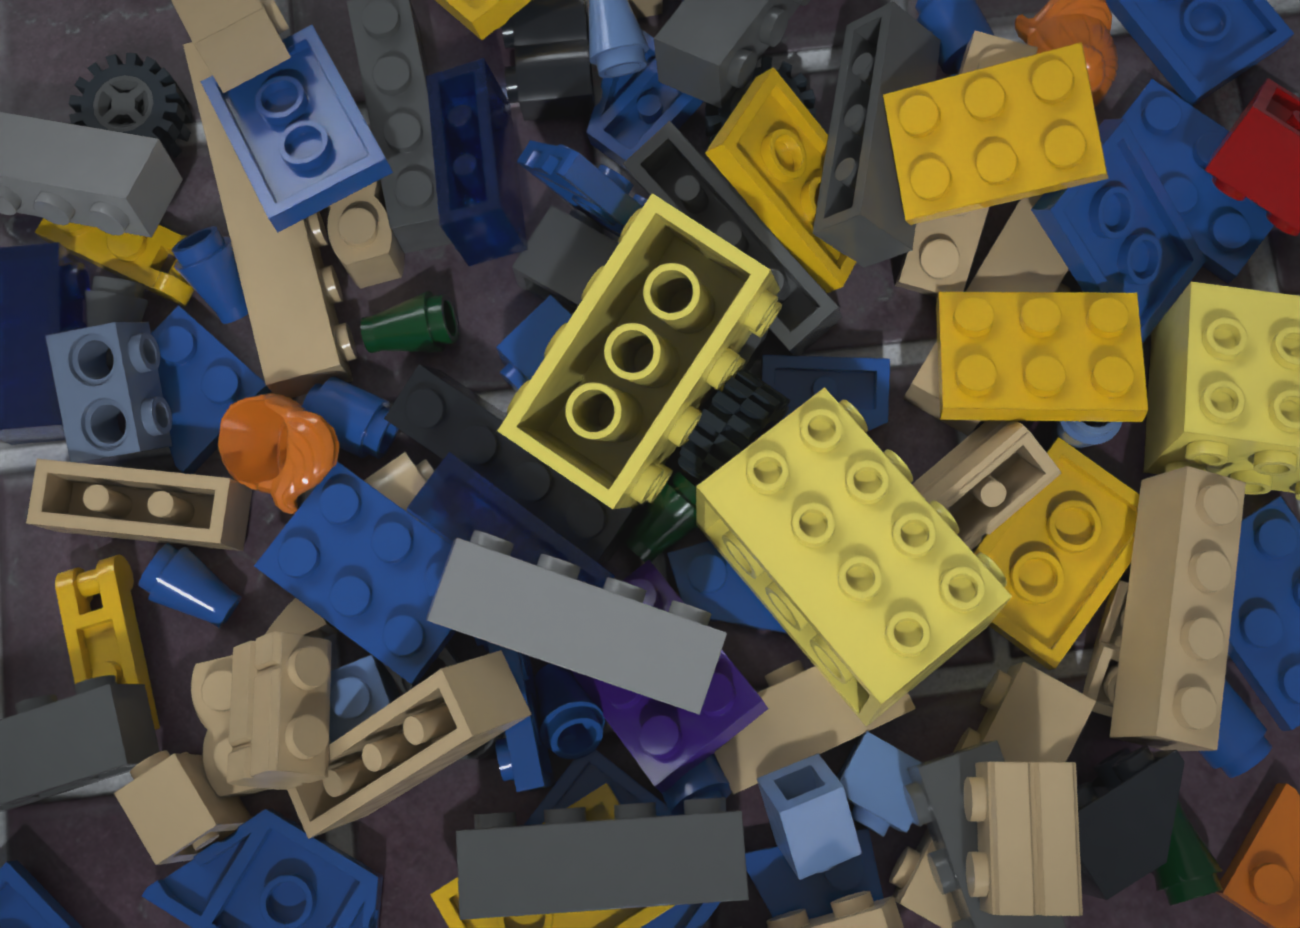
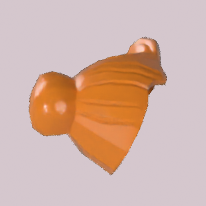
(1072, 22)
(277, 447)

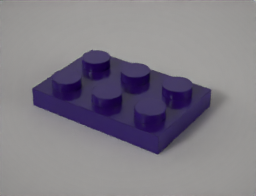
(663, 736)

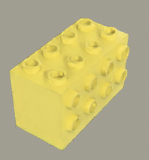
(642, 356)
(1227, 387)
(849, 554)

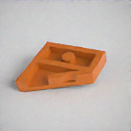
(1267, 865)

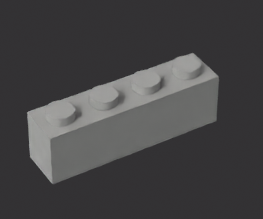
(84, 175)
(576, 624)

